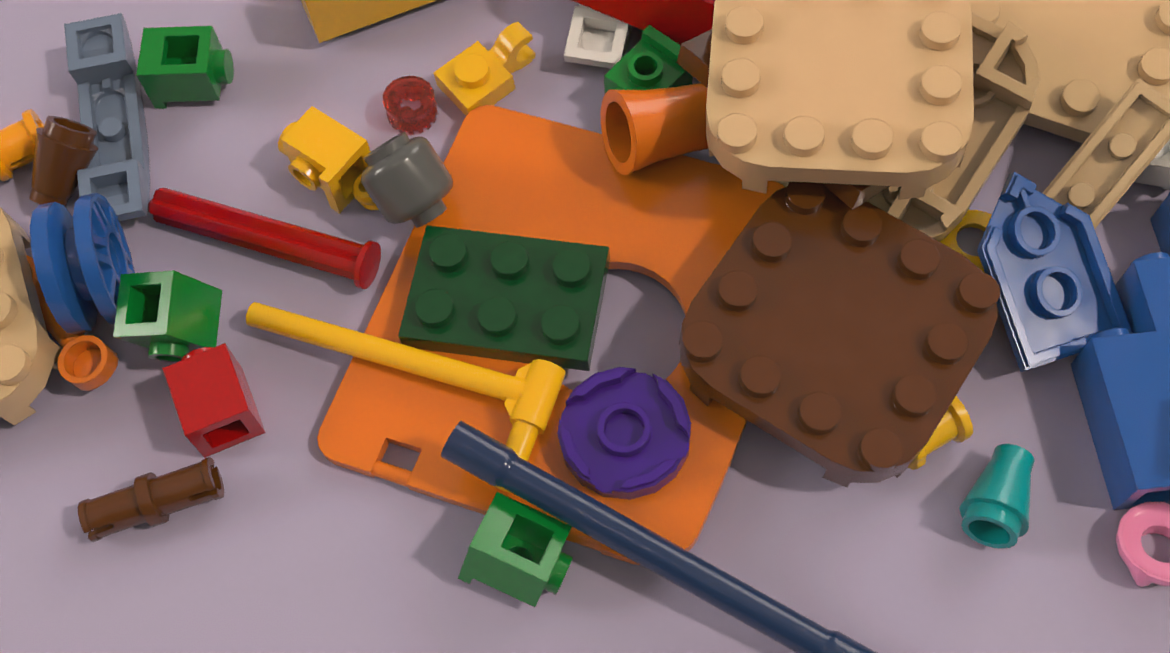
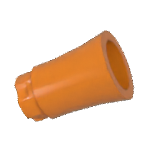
(653, 125)

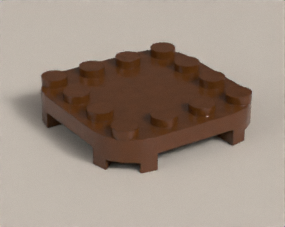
(838, 331)

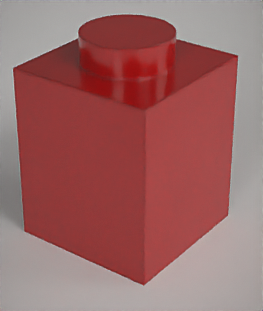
(213, 399)

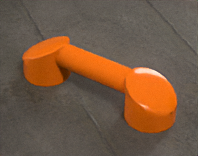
(83, 358)

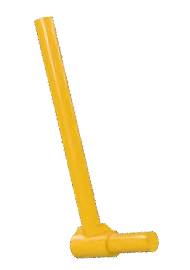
(527, 395)

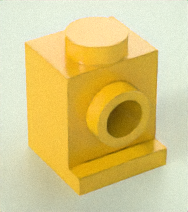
(324, 156)

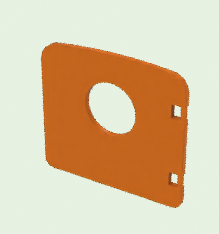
(557, 185)

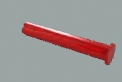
(268, 235)

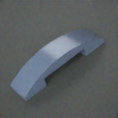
(112, 105)

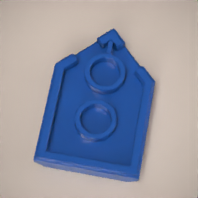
(1048, 275)

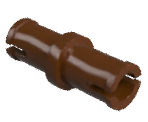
(150, 499)

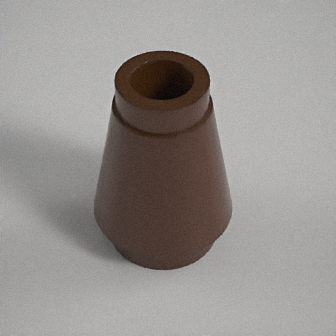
(58, 153)

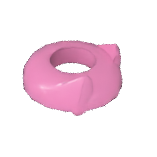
(1137, 522)

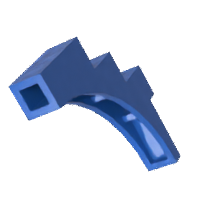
(1127, 381)

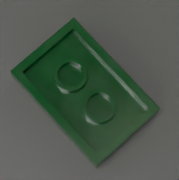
(506, 297)

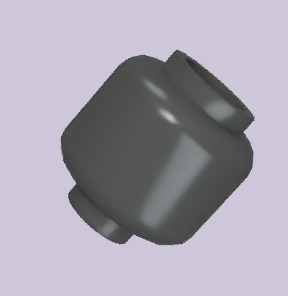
(407, 180)

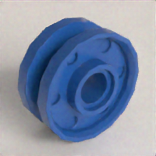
(79, 260)

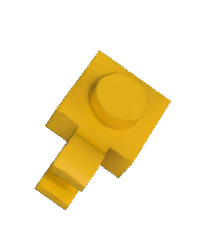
(485, 76)

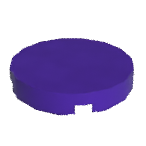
(624, 433)

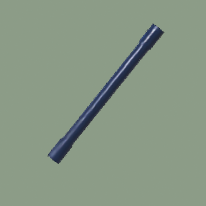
(504, 468)

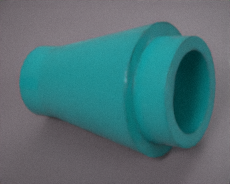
(999, 501)

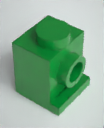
(183, 64)
(648, 65)
(517, 551)

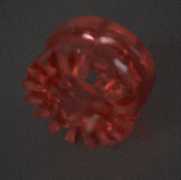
(406, 118)

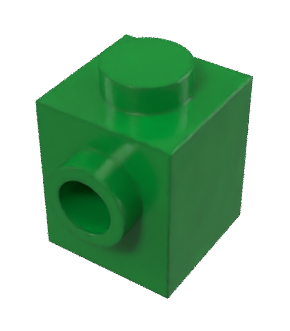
(167, 313)

